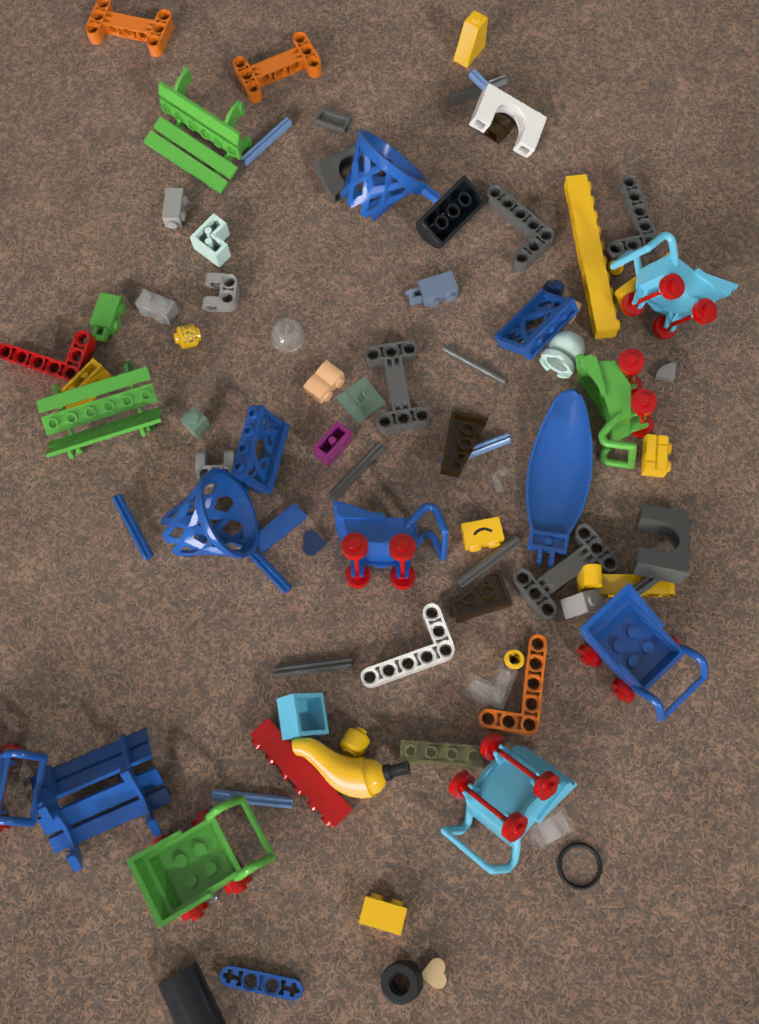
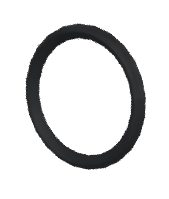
(599, 863)

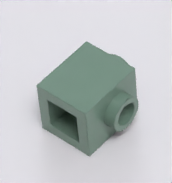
(195, 422)

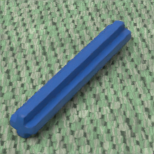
(132, 526)
(269, 570)

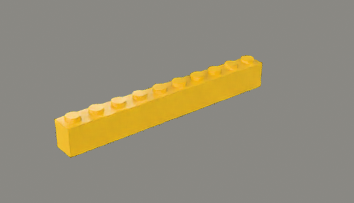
(590, 257)

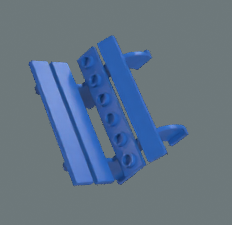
(92, 768)

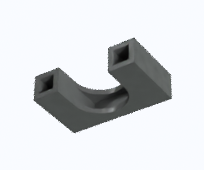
(329, 172)
(674, 526)

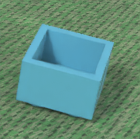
(302, 715)

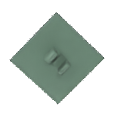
(361, 400)

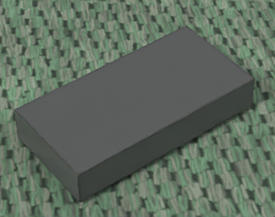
(333, 120)

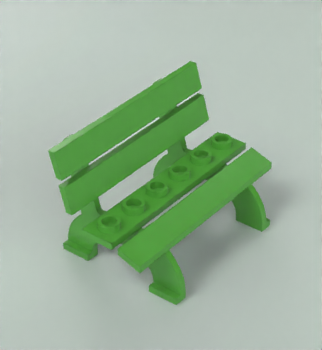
(209, 126)
(99, 409)

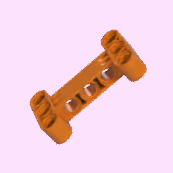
(153, 32)
(277, 67)

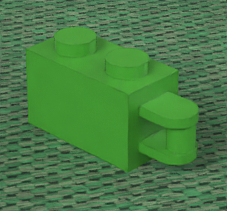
(107, 316)

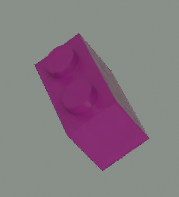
(333, 443)

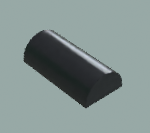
(450, 213)
(190, 998)

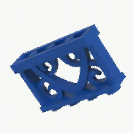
(537, 338)
(273, 441)

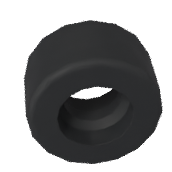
(388, 985)

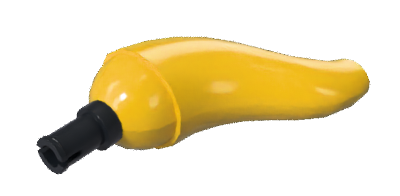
(348, 775)

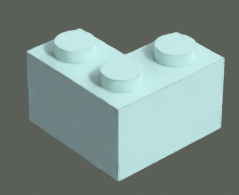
(210, 239)

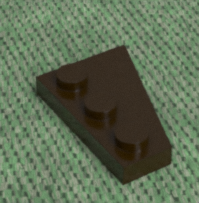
(486, 597)

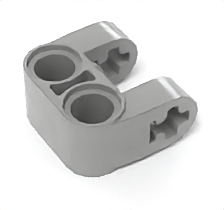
(226, 293)
(202, 466)

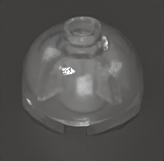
(287, 334)

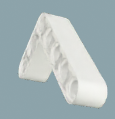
(415, 656)

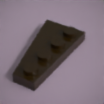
(461, 439)

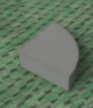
(666, 372)

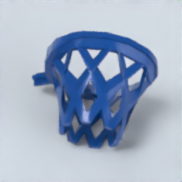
(373, 186)
(240, 511)

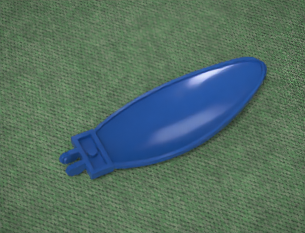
(559, 475)

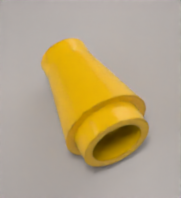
(515, 655)

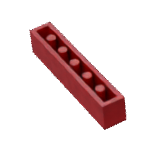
(301, 773)

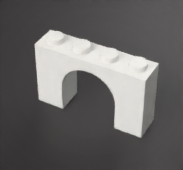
(529, 121)

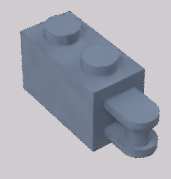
(434, 290)

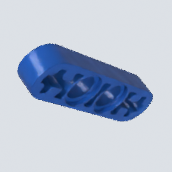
(260, 986)

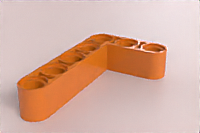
(527, 694)

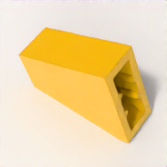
(471, 39)

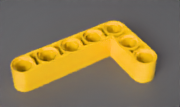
(591, 578)

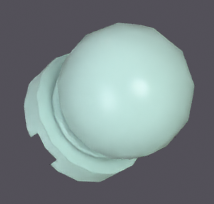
(562, 353)

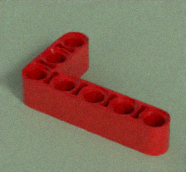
(49, 364)

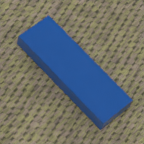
(280, 527)

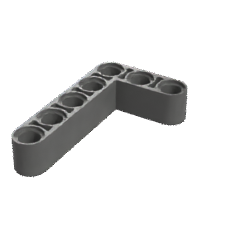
(510, 210)
(638, 217)

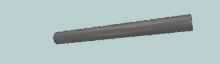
(477, 366)

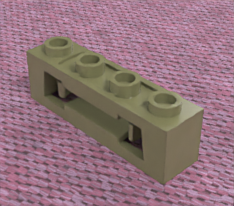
(441, 754)

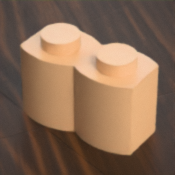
(324, 382)

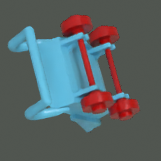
(671, 289)
(507, 797)

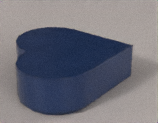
(555, 287)
(313, 543)

